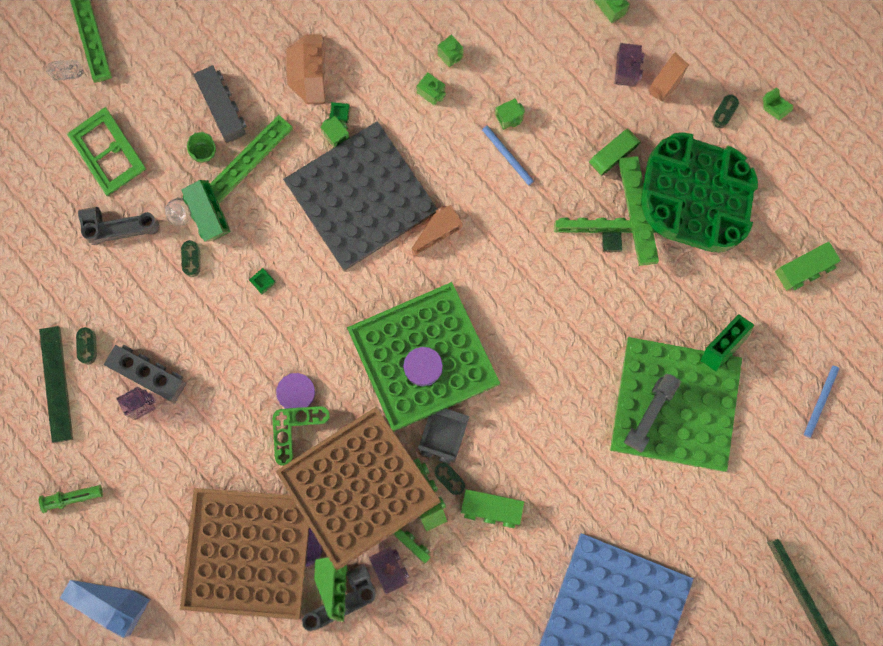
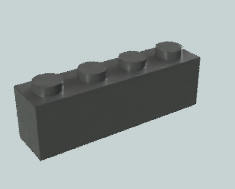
(219, 103)

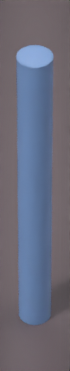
(509, 157)
(821, 401)

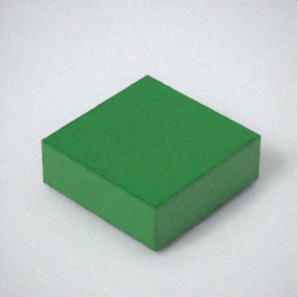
(340, 110)
(262, 281)

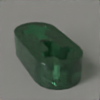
(722, 109)
(185, 258)
(81, 346)
(446, 482)

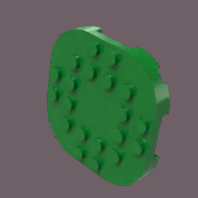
(699, 193)

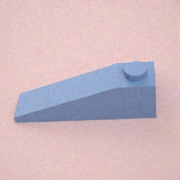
(107, 605)

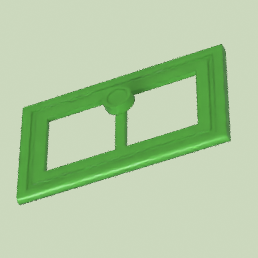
(120, 143)

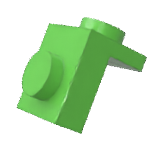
(776, 105)

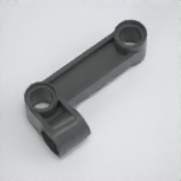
(91, 221)
(664, 390)
(359, 580)

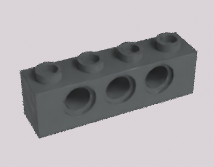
(117, 361)

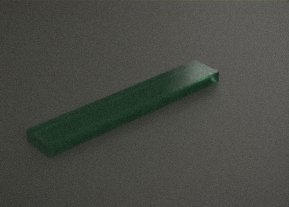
(56, 384)
(801, 593)

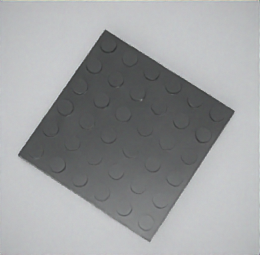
(360, 195)

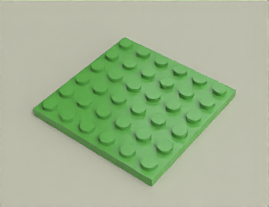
(428, 321)
(699, 418)

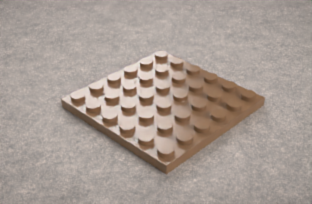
(357, 488)
(245, 554)

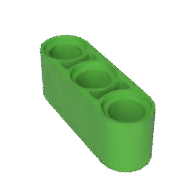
(612, 152)

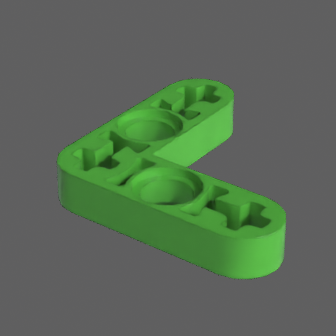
(292, 421)

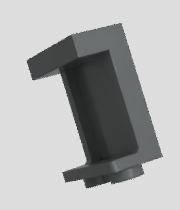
(443, 435)

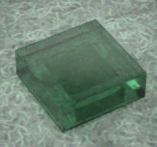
(611, 242)

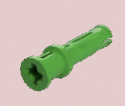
(61, 502)

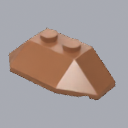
(306, 68)

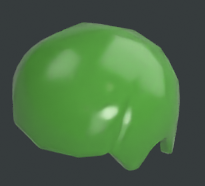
(201, 147)

